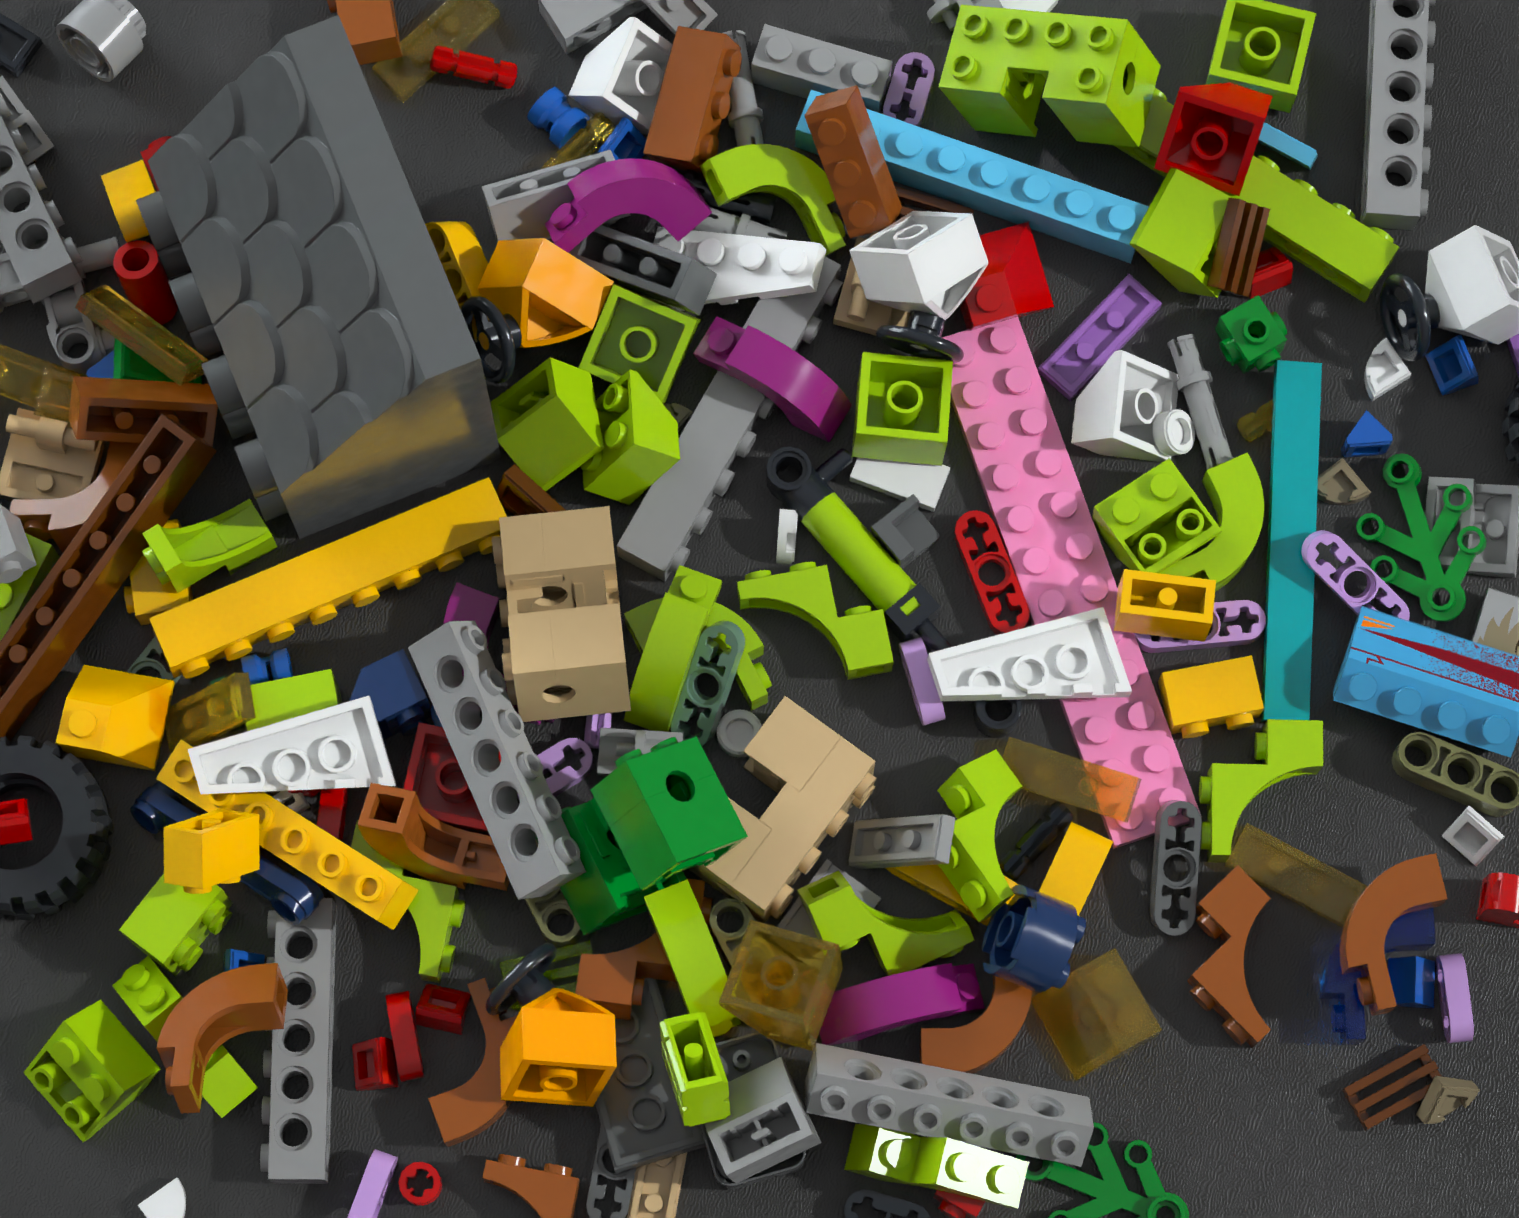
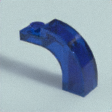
(1407, 933)

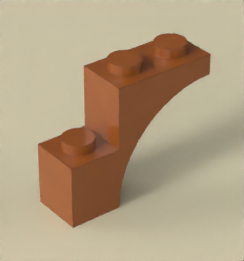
(615, 977)
(1220, 980)
(548, 1191)

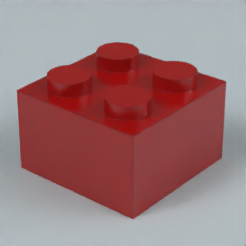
(440, 781)

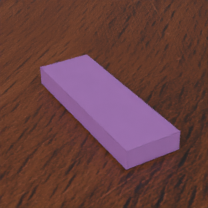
(1099, 337)

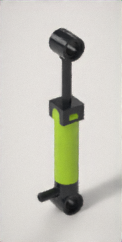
(905, 605)

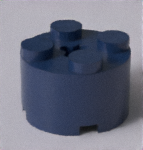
(1032, 940)

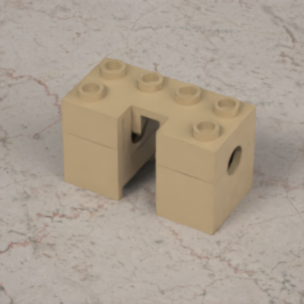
(561, 614)
(816, 786)

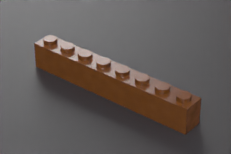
(95, 566)

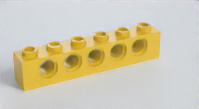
(302, 844)

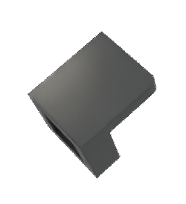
(905, 532)

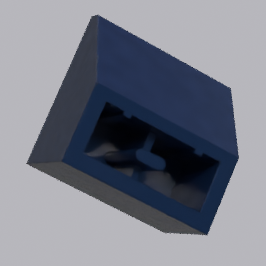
(394, 695)

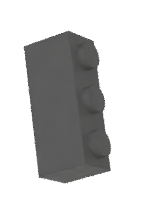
(647, 268)

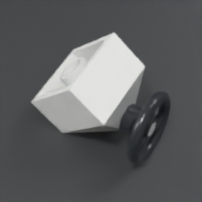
(923, 268)
(1467, 292)

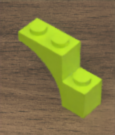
(199, 549)
(807, 593)
(1286, 752)
(975, 798)
(433, 910)
(896, 941)
(152, 1000)
(936, 1164)

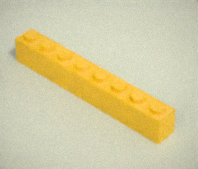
(329, 579)

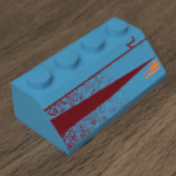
(1431, 681)

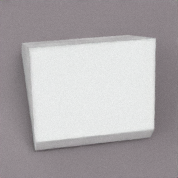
(1472, 835)

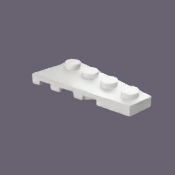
(750, 264)
(1042, 661)
(307, 752)

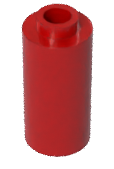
(145, 280)

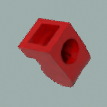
(1499, 899)

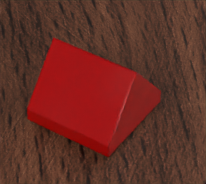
(1271, 272)
(14, 822)
(442, 1008)
(375, 1064)

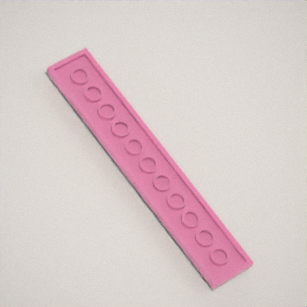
(1060, 559)

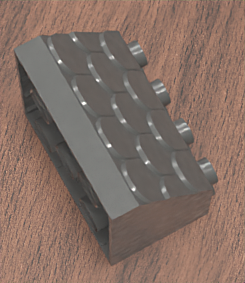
(317, 290)

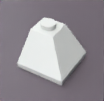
(624, 74)
(1120, 406)

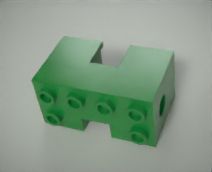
(644, 829)

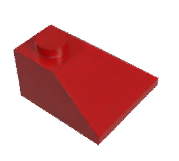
(1214, 133)
(1010, 283)

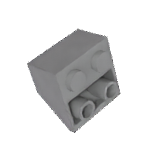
(764, 1124)

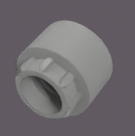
(102, 36)

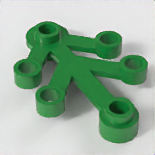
(1426, 544)
(1111, 1191)

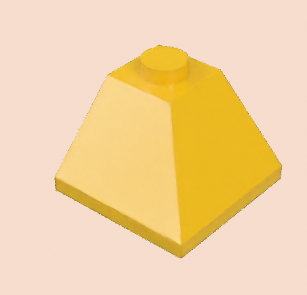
(115, 717)

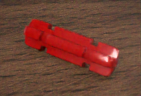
(473, 67)

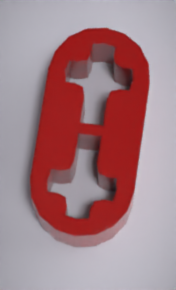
(404, 1036)

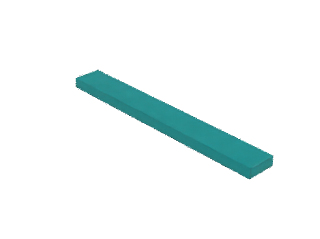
(1290, 522)

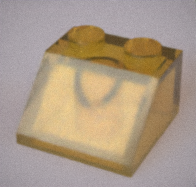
(782, 983)
(1096, 1015)

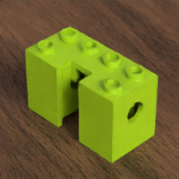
(1093, 68)

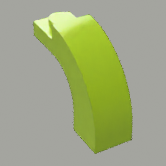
(783, 174)
(1240, 513)
(671, 649)
(749, 677)
(691, 953)

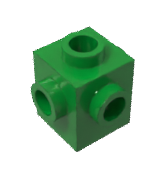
(1251, 336)

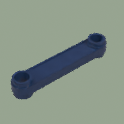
(291, 895)

